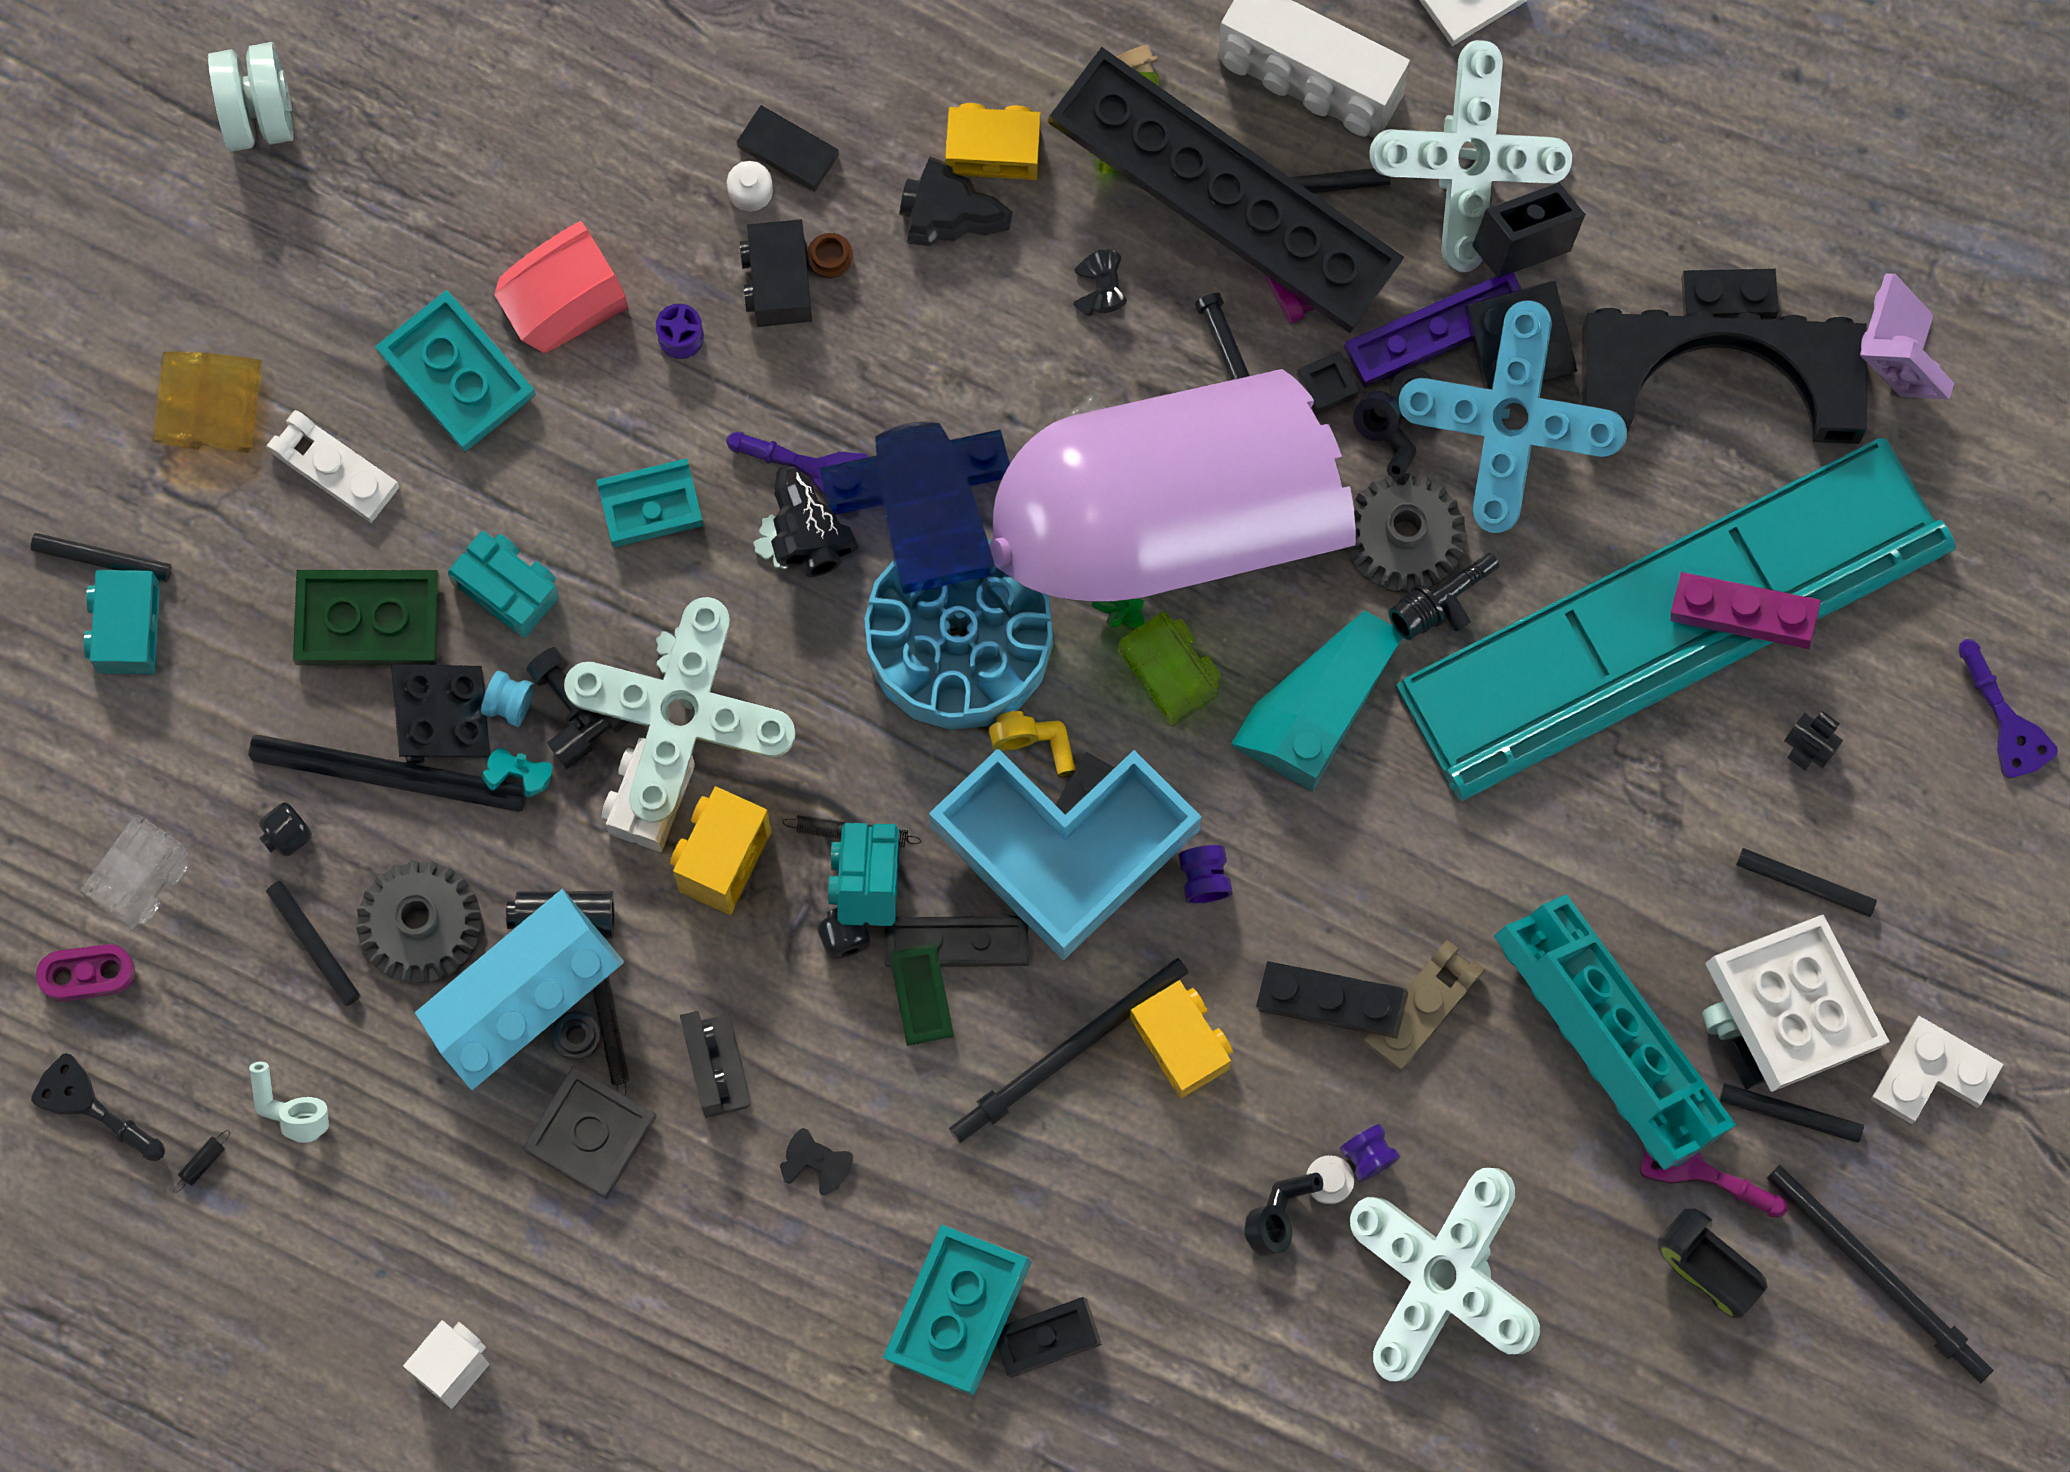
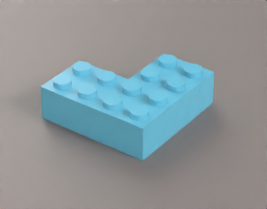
(1060, 868)

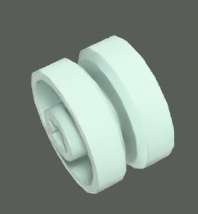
(243, 98)

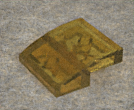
(207, 401)

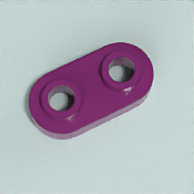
(86, 972)

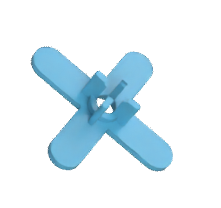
(1481, 413)

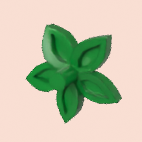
(1122, 611)

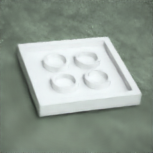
(1797, 1002)

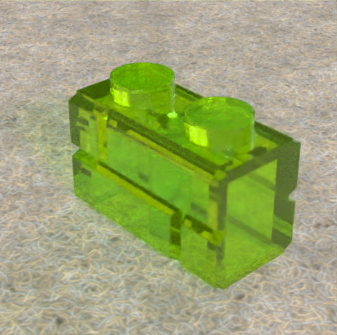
(1170, 667)

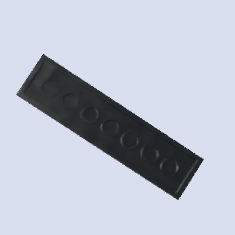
(1225, 189)

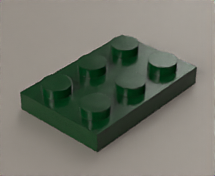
(366, 617)

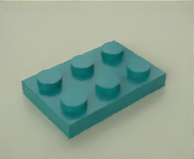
(455, 370)
(957, 1310)

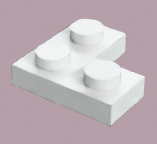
(1930, 1059)

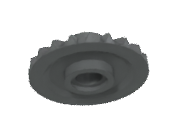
(1399, 560)
(426, 951)

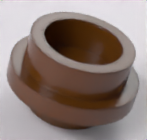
(830, 255)

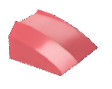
(560, 290)

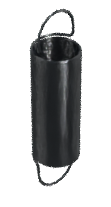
(201, 1161)

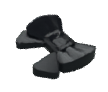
(1101, 267)
(805, 1151)

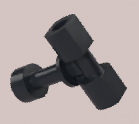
(584, 725)

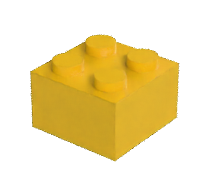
(721, 849)

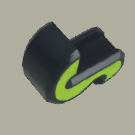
(1711, 1263)

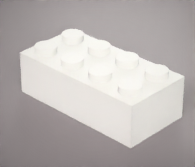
(1314, 62)

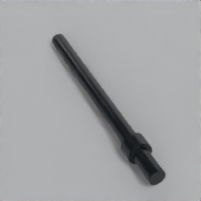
(994, 1105)
(1950, 1341)

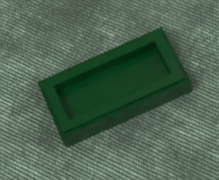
(921, 994)

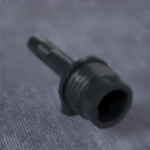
(1425, 609)

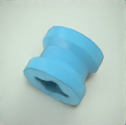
(507, 698)

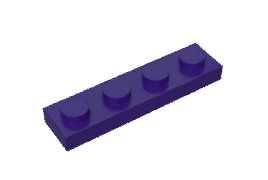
(1421, 333)

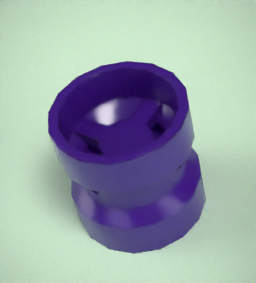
(1205, 874)

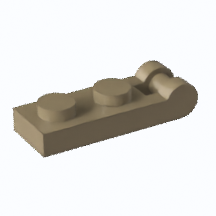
(1426, 1006)

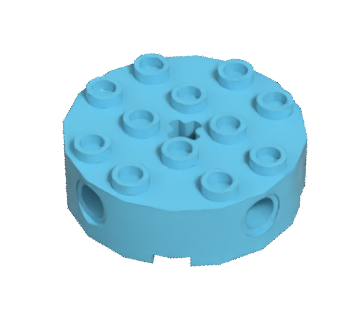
(958, 678)

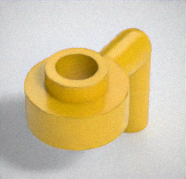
(1018, 731)

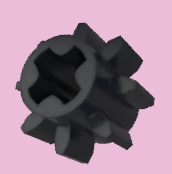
(1813, 740)

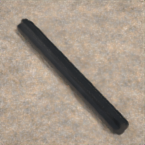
(385, 772)

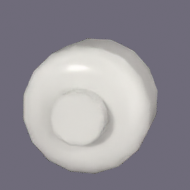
(749, 186)

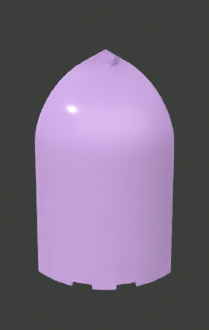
(1172, 492)

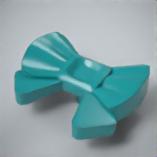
(501, 764)

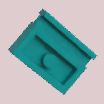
(649, 503)

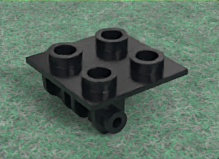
(439, 711)

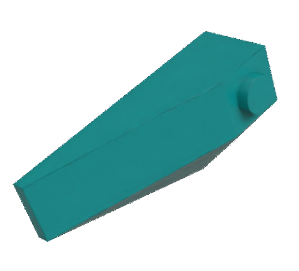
(1313, 708)

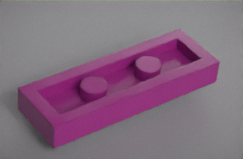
(1745, 610)

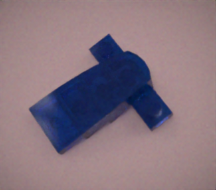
(924, 499)

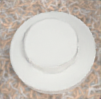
(1337, 1179)

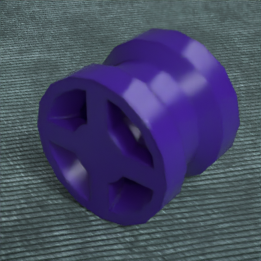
(679, 320)
(1369, 1152)

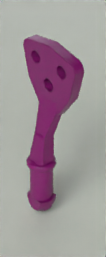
(1698, 1169)

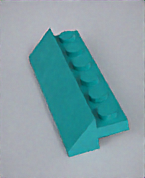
(1615, 1032)

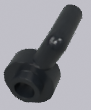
(1385, 428)
(1269, 1227)

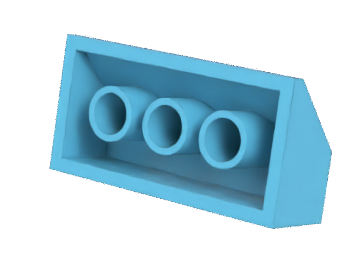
(518, 989)

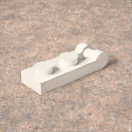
(334, 467)

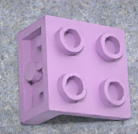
(1897, 342)

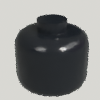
(284, 830)
(842, 940)

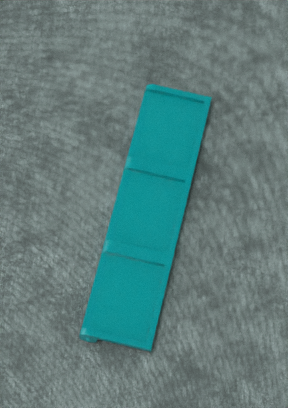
(1613, 641)

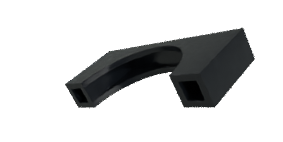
(1813, 355)

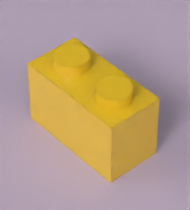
(993, 141)
(1181, 1038)

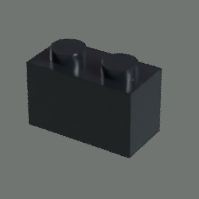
(1528, 230)
(778, 273)

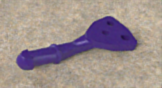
(774, 453)
(2010, 724)

